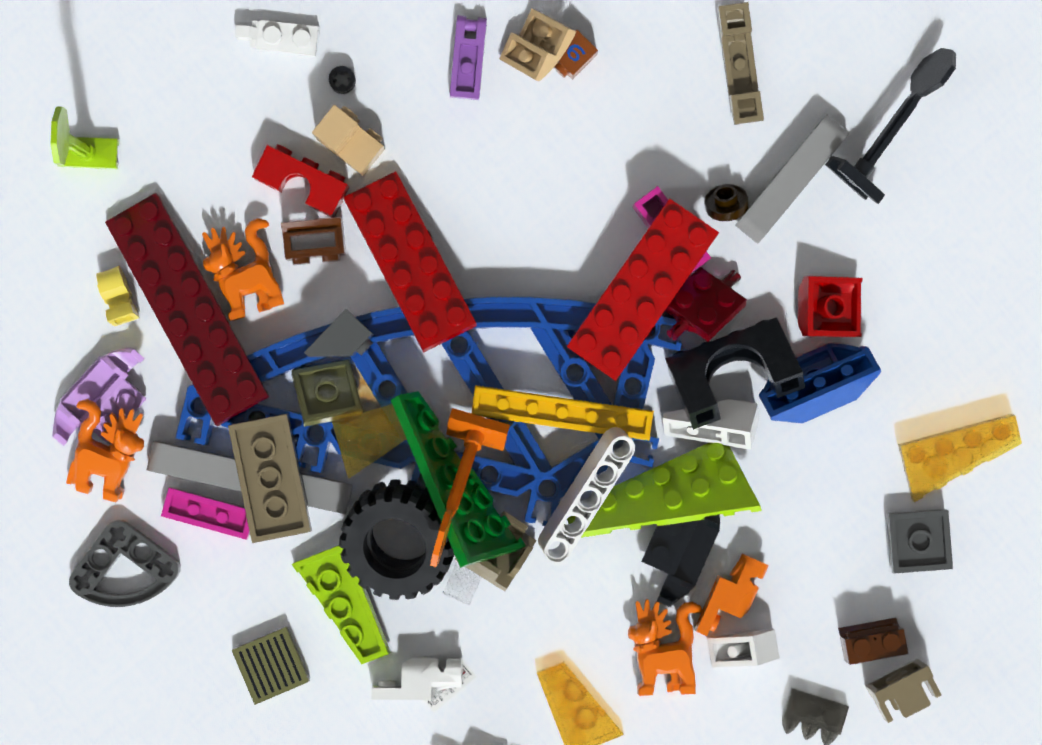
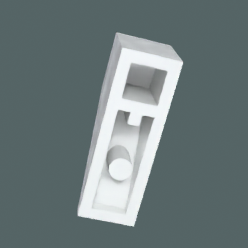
(735, 429)

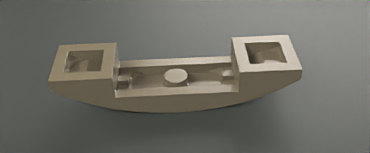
(740, 63)

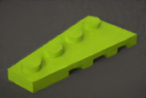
(344, 603)

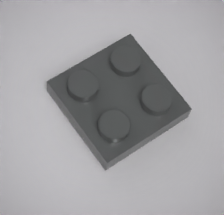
(920, 541)

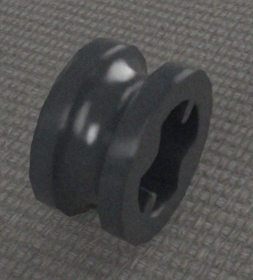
(342, 70)

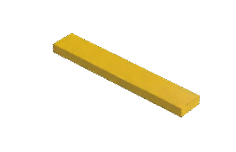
(560, 412)

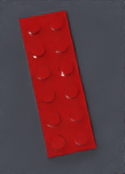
(410, 261)
(642, 289)

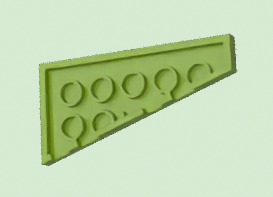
(677, 491)

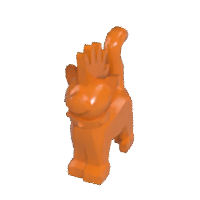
(238, 282)
(104, 460)
(668, 657)

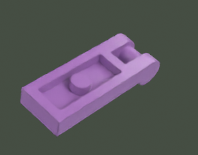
(468, 59)

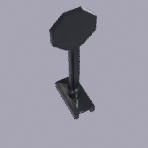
(925, 79)

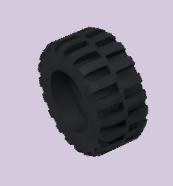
(376, 567)

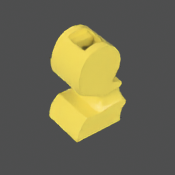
(116, 293)

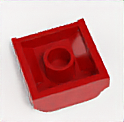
(830, 306)

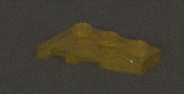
(367, 437)
(574, 709)

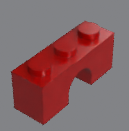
(278, 167)

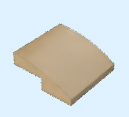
(537, 45)

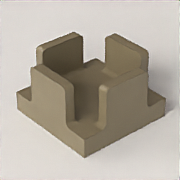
(503, 569)
(904, 689)

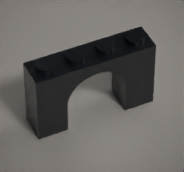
(760, 344)

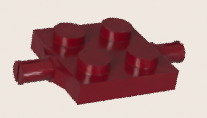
(705, 304)

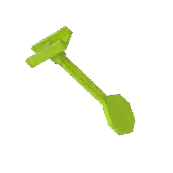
(80, 151)

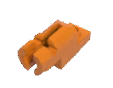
(731, 595)

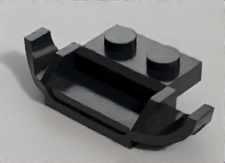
(681, 553)

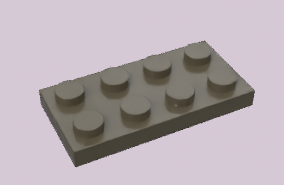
(270, 478)

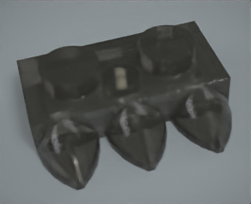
(814, 713)

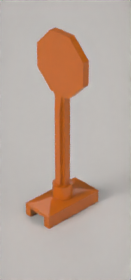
(476, 432)

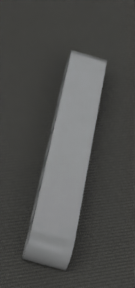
(222, 472)

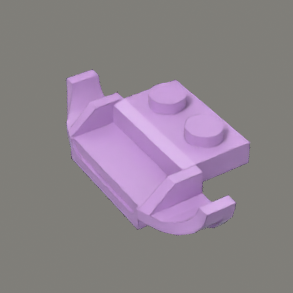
(104, 384)

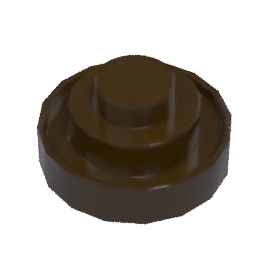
(726, 202)

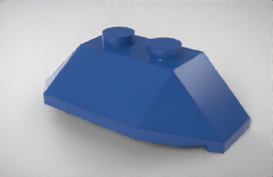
(832, 379)

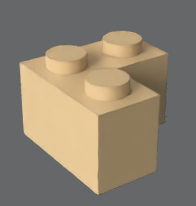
(347, 140)

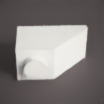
(743, 649)

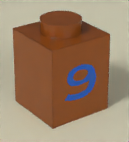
(576, 57)

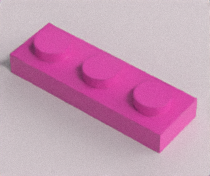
(206, 513)

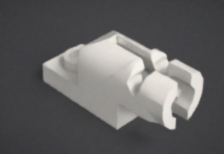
(419, 678)

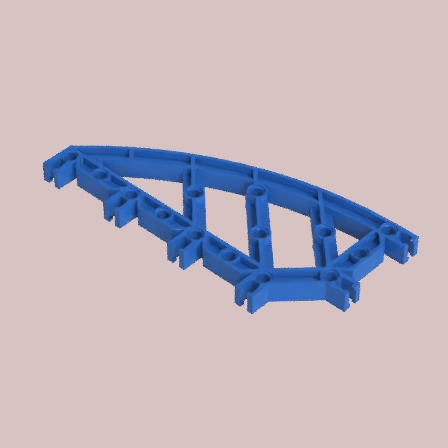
(549, 323)

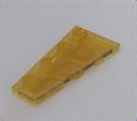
(947, 455)

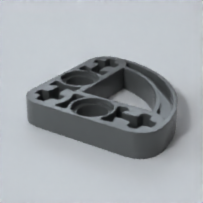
(126, 548)

